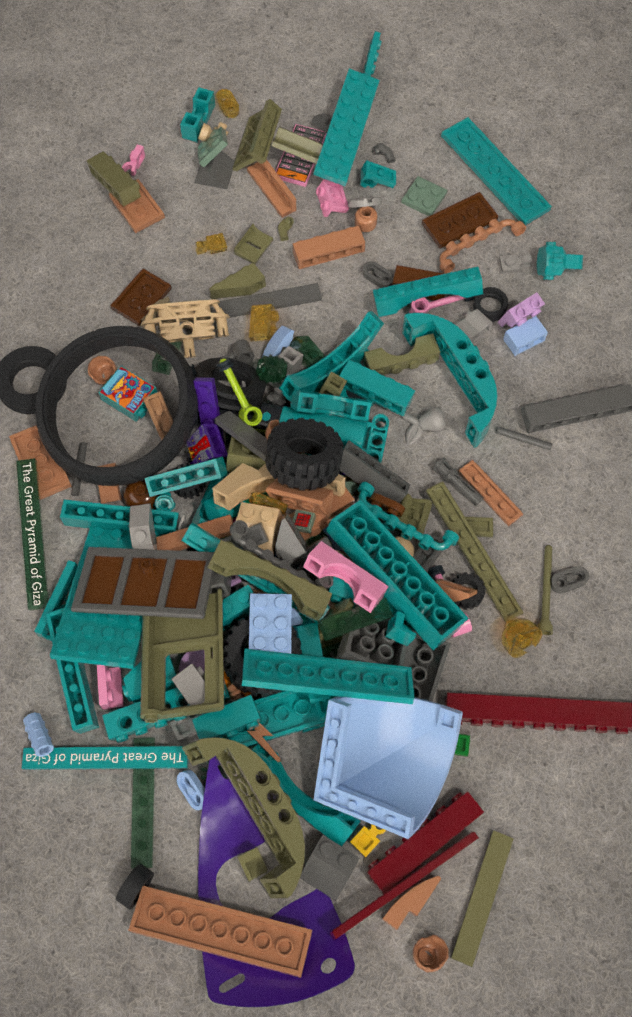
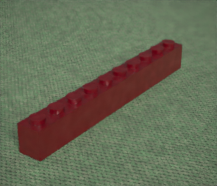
(542, 712)

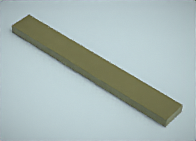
(474, 552)

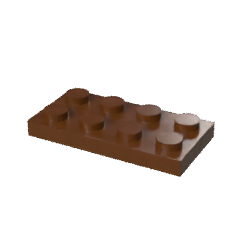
(459, 219)

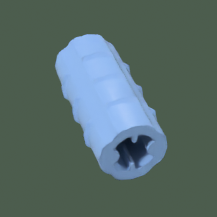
(38, 734)

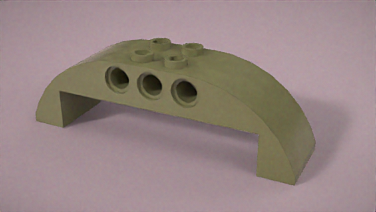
(265, 803)

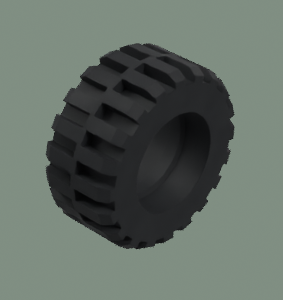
(299, 469)
(233, 659)

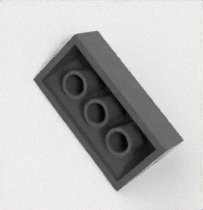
(425, 666)

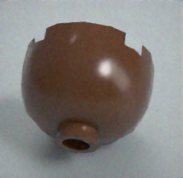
(138, 494)

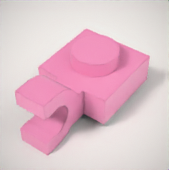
(136, 157)

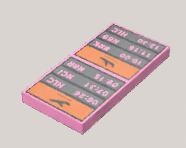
(296, 169)

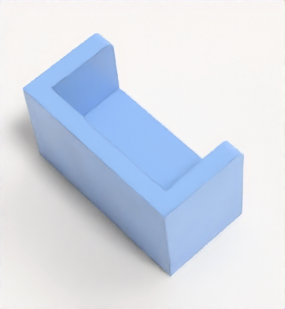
(525, 336)

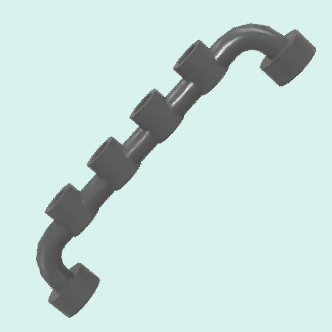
(240, 529)

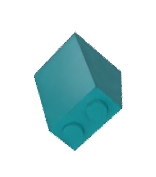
(132, 681)

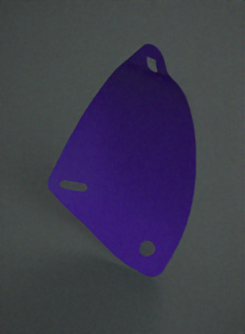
(230, 831)

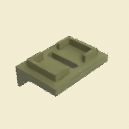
(257, 239)

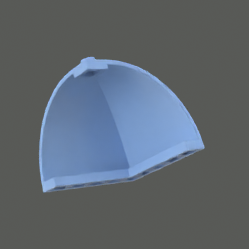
(386, 760)

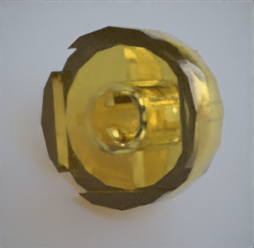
(520, 634)

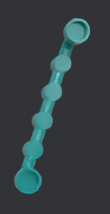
(408, 531)

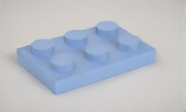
(270, 622)

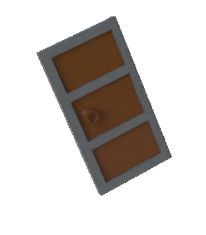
(144, 583)

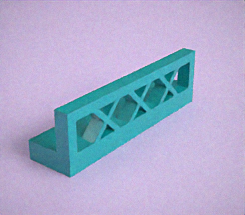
(57, 598)

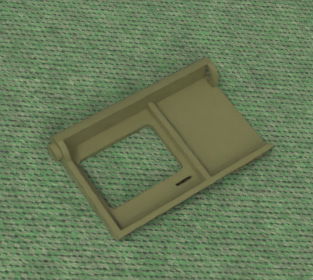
(178, 635)

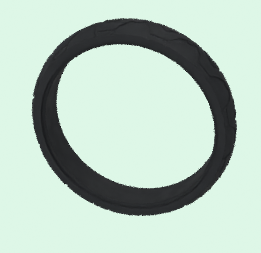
(73, 356)

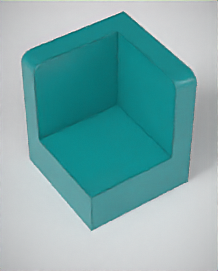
(398, 631)

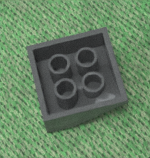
(372, 646)

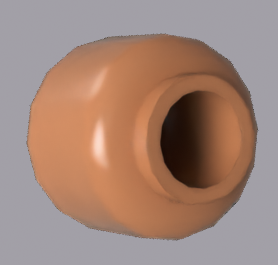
(366, 219)

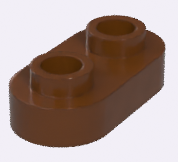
(388, 505)

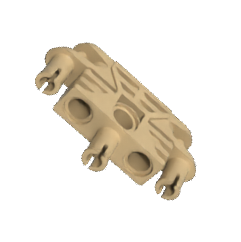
(193, 311)

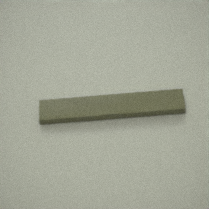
(482, 898)

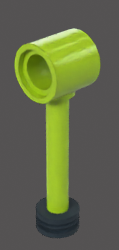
(225, 365)

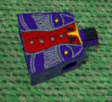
(205, 444)

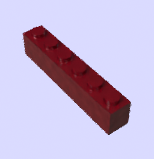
(425, 842)

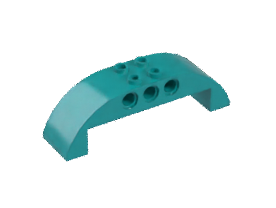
(465, 365)

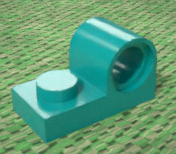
(374, 173)

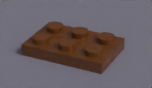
(139, 294)

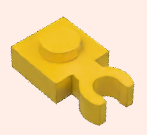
(366, 840)

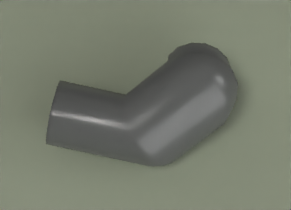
(381, 148)

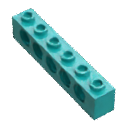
(116, 720)

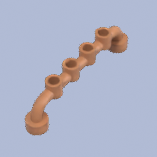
(480, 234)

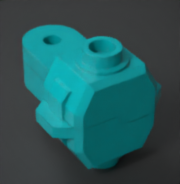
(553, 261)

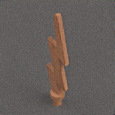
(260, 730)

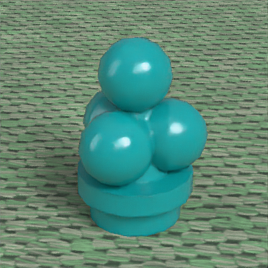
(165, 502)

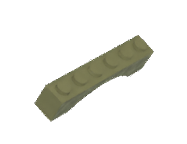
(308, 598)

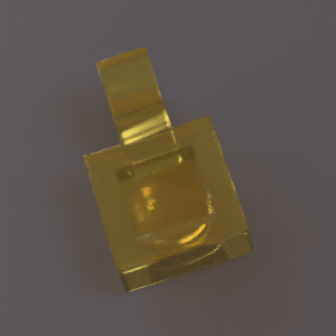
(213, 243)

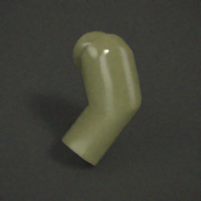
(284, 226)

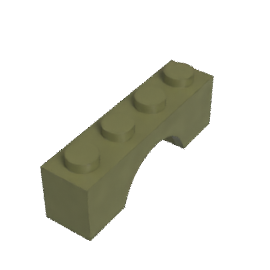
(424, 352)

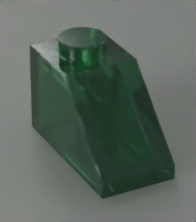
(308, 348)

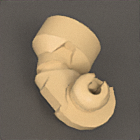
(206, 131)

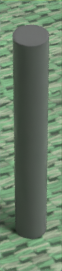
(524, 438)
(81, 457)

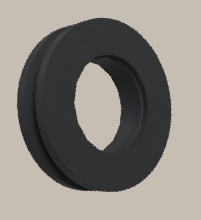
(9, 368)
(226, 396)

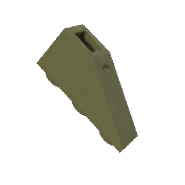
(242, 283)

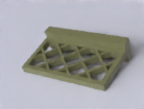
(258, 136)

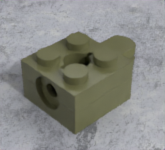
(241, 454)

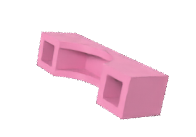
(327, 562)

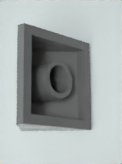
(216, 172)

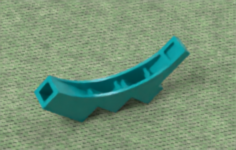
(351, 349)

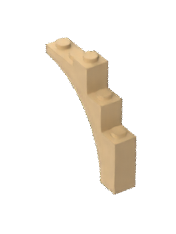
(246, 479)

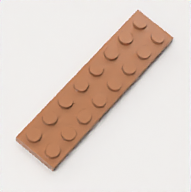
(221, 931)

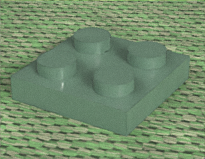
(212, 146)
(424, 196)

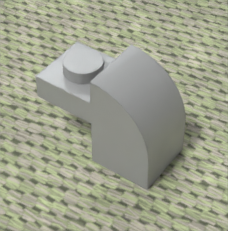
(293, 359)

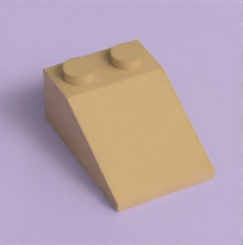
(270, 519)

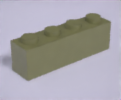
(114, 178)

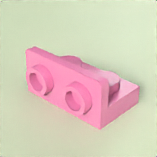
(331, 197)
(110, 687)

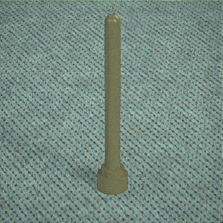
(545, 624)

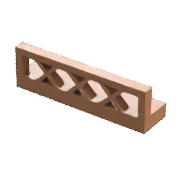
(273, 188)

